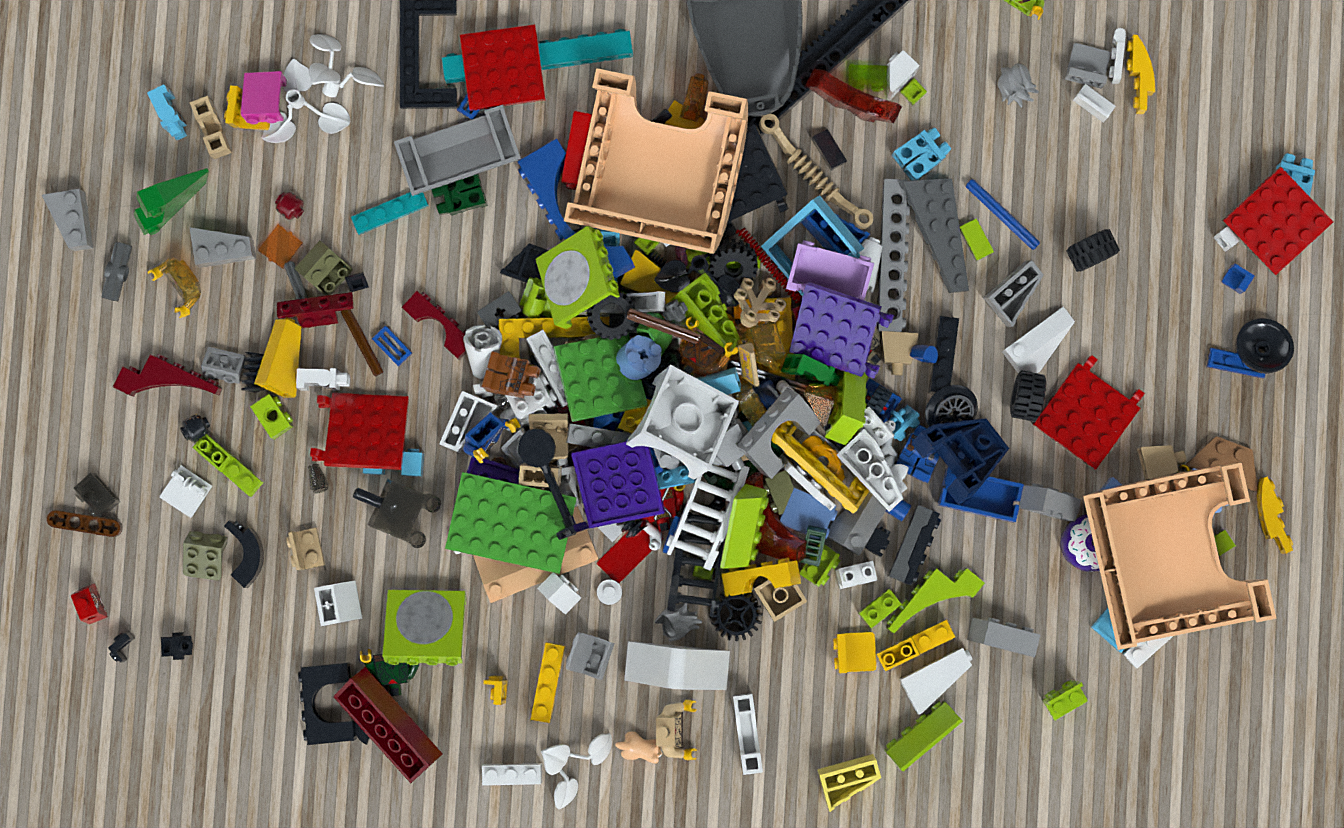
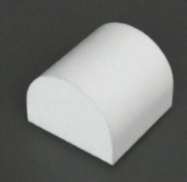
(1226, 238)

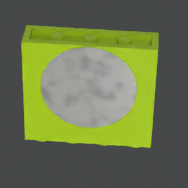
(576, 275)
(424, 627)

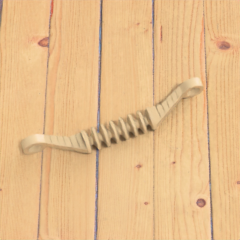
(793, 155)

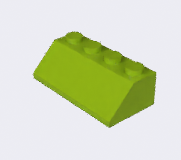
(744, 527)
(923, 735)

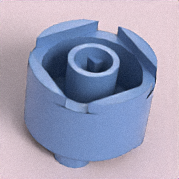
(639, 357)

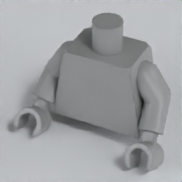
(728, 451)

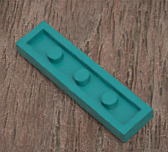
(388, 212)

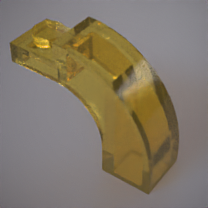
(749, 402)

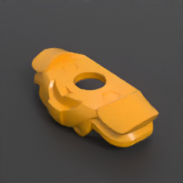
(820, 448)

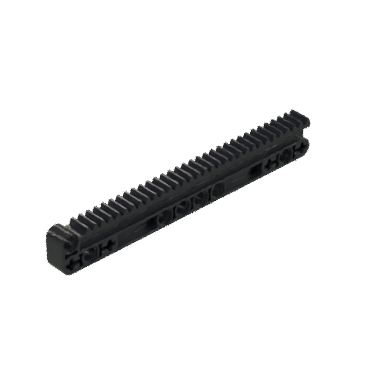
(841, 39)

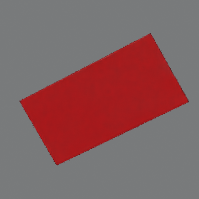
(625, 555)

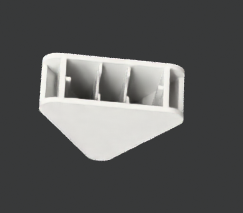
(677, 666)

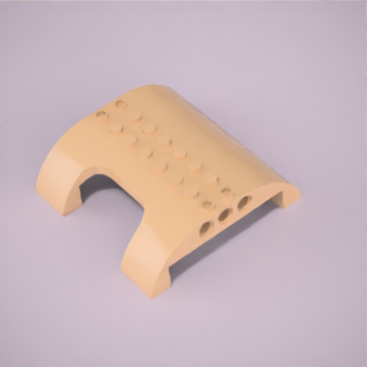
(657, 176)
(1163, 556)

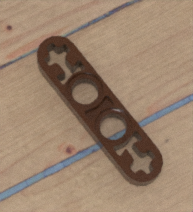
(84, 523)

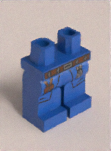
(909, 457)

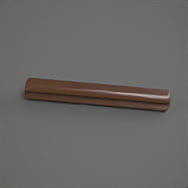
(664, 326)
(362, 342)

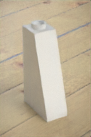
(935, 678)

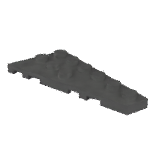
(939, 224)

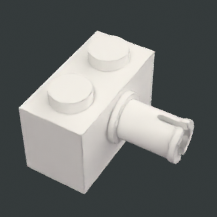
(560, 592)

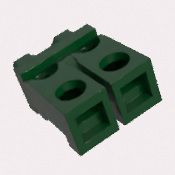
(460, 196)

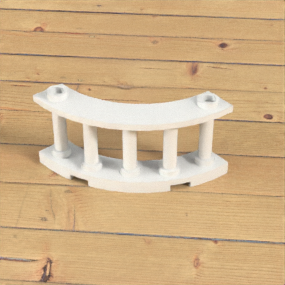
(715, 538)

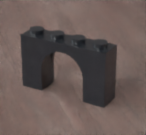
(318, 729)

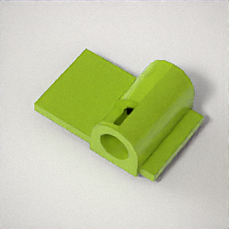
(534, 306)

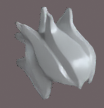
(1016, 84)
(678, 622)

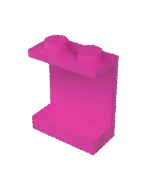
(262, 97)

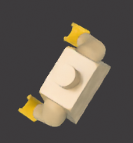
(670, 730)

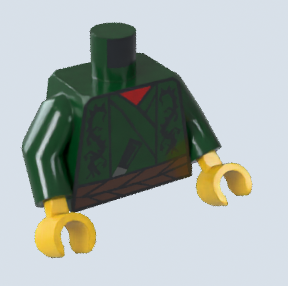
(389, 674)

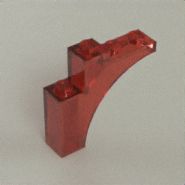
(854, 100)
(776, 538)

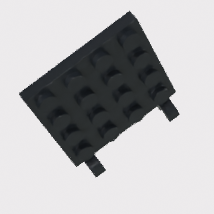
(757, 180)

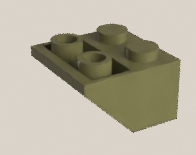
(323, 269)
(780, 490)

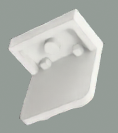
(529, 404)

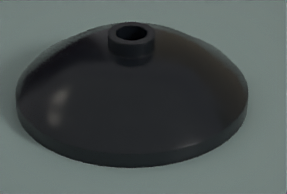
(1269, 337)

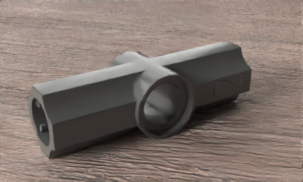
(116, 271)

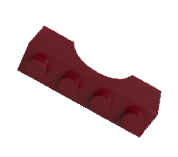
(420, 308)

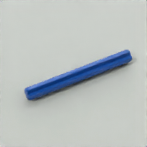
(1002, 214)

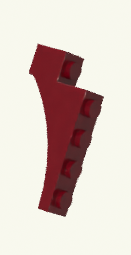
(160, 374)

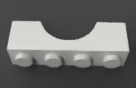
(747, 733)

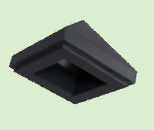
(357, 282)

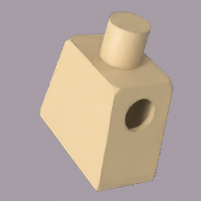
(897, 349)
(1159, 461)

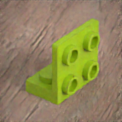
(1065, 699)

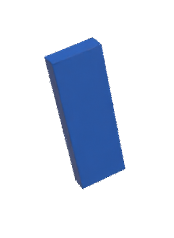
(1230, 362)

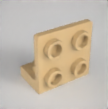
(305, 549)

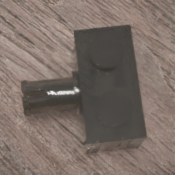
(96, 495)

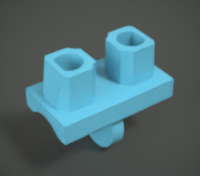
(903, 419)

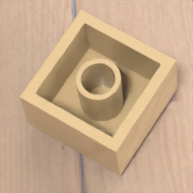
(779, 600)

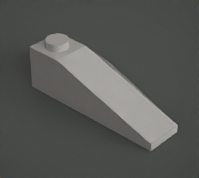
(856, 528)

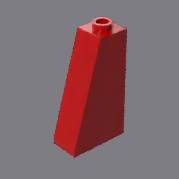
(576, 148)

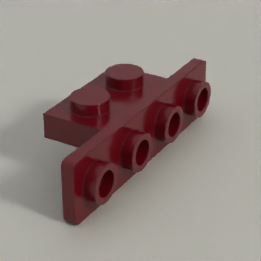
(316, 310)

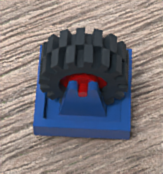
(880, 400)

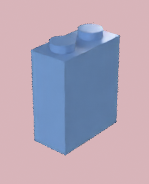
(804, 511)

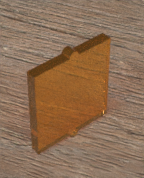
(280, 246)

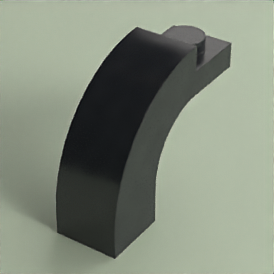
(253, 554)

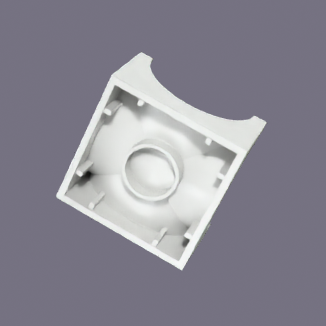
(685, 420)

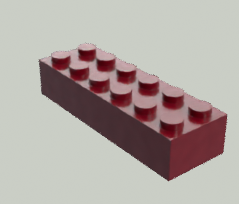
(387, 725)

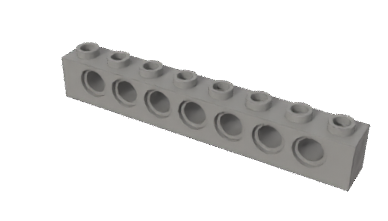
(892, 188)

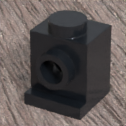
(878, 541)

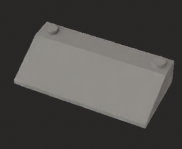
(457, 151)

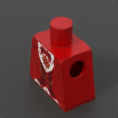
(89, 604)

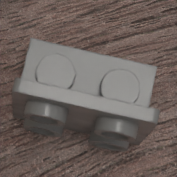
(1088, 65)

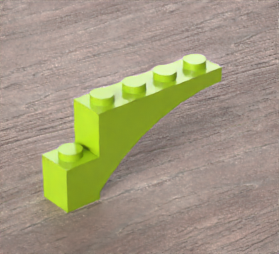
(933, 590)

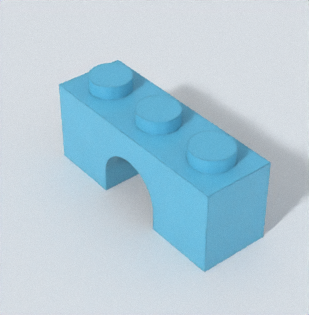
(411, 466)

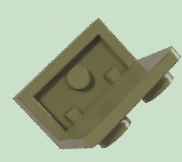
(203, 555)

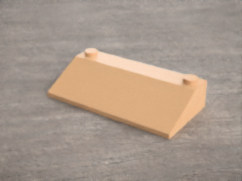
(505, 578)

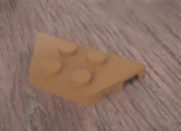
(1223, 452)

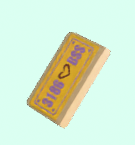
(748, 363)

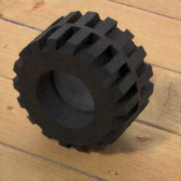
(1092, 250)
(614, 331)
(1028, 396)

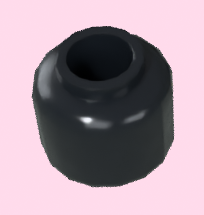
(194, 428)

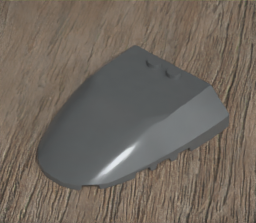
(750, 48)

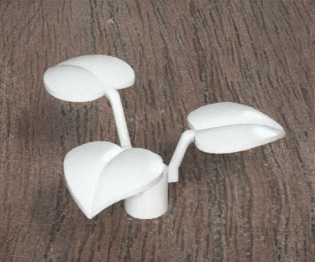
(322, 74)
(331, 121)
(556, 757)

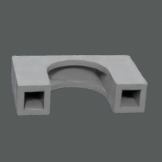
(757, 442)

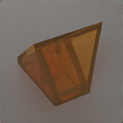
(821, 400)

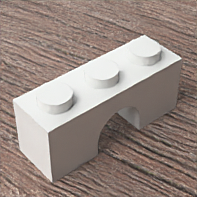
(512, 774)

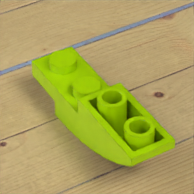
(228, 465)

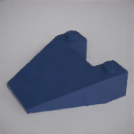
(968, 449)

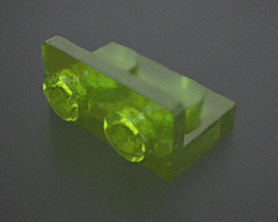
(868, 77)

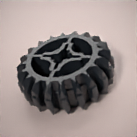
(722, 625)

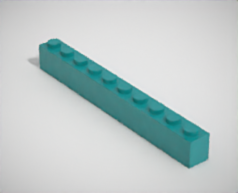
(561, 53)

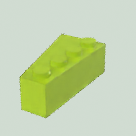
(848, 407)

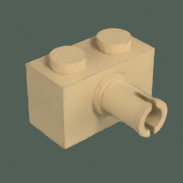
(534, 476)

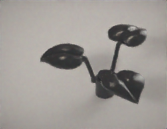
(675, 278)

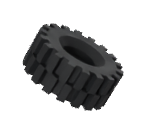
(734, 252)

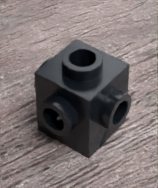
(176, 646)

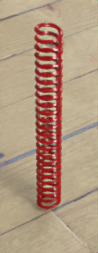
(773, 270)

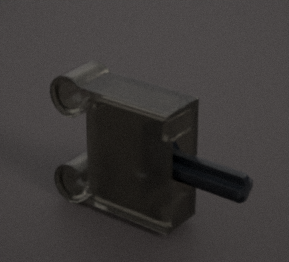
(398, 510)

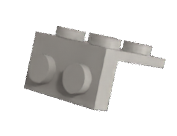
(589, 655)

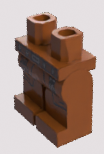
(510, 376)

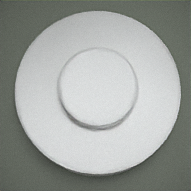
(609, 592)

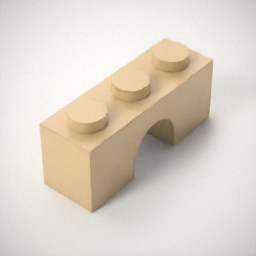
(211, 126)

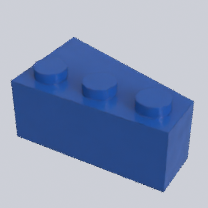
(826, 235)

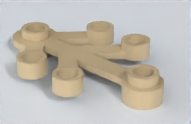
(750, 317)

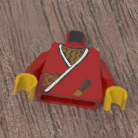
(672, 501)

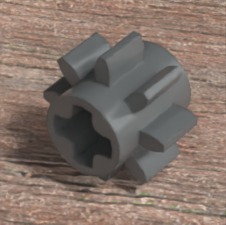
(675, 311)

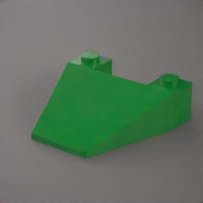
(165, 199)

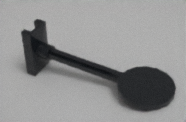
(537, 450)

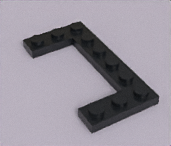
(410, 93)

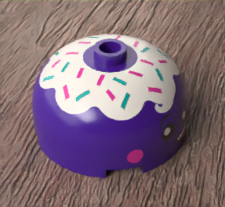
(1077, 545)

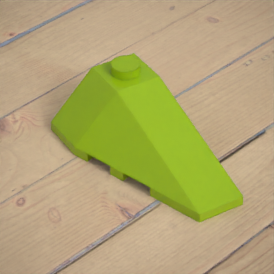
(705, 306)

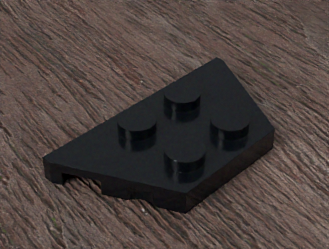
(524, 264)

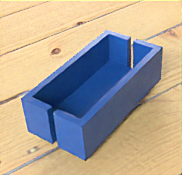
(991, 500)

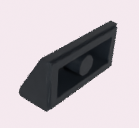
(829, 149)

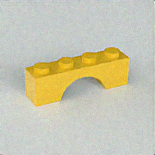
(780, 575)
(547, 682)

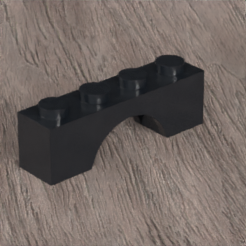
(945, 344)

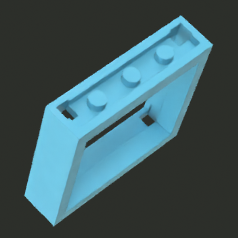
(830, 217)

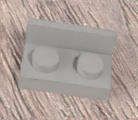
(223, 365)

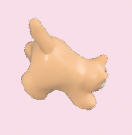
(637, 747)

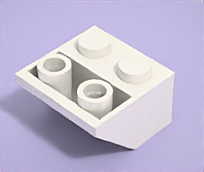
(338, 603)

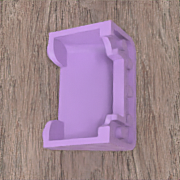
(830, 270)

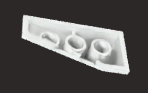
(1038, 345)
(869, 465)

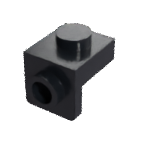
(121, 641)

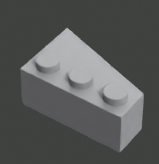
(220, 248)
(1013, 292)
(1004, 636)

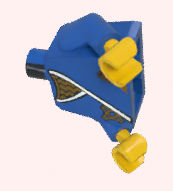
(486, 434)

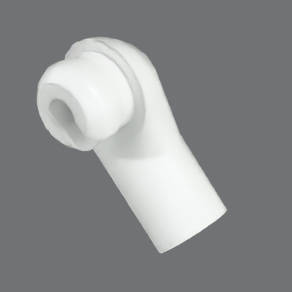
(888, 450)
(655, 536)

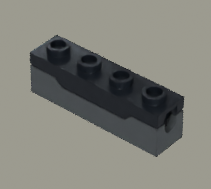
(914, 545)

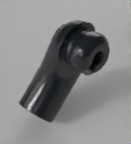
(717, 504)

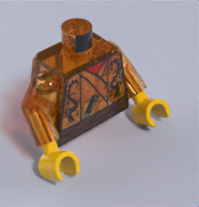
(705, 356)

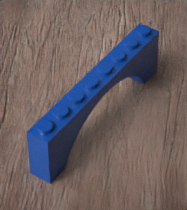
(543, 172)

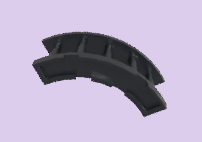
(680, 560)

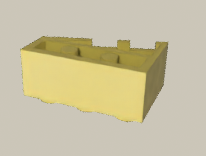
(847, 778)

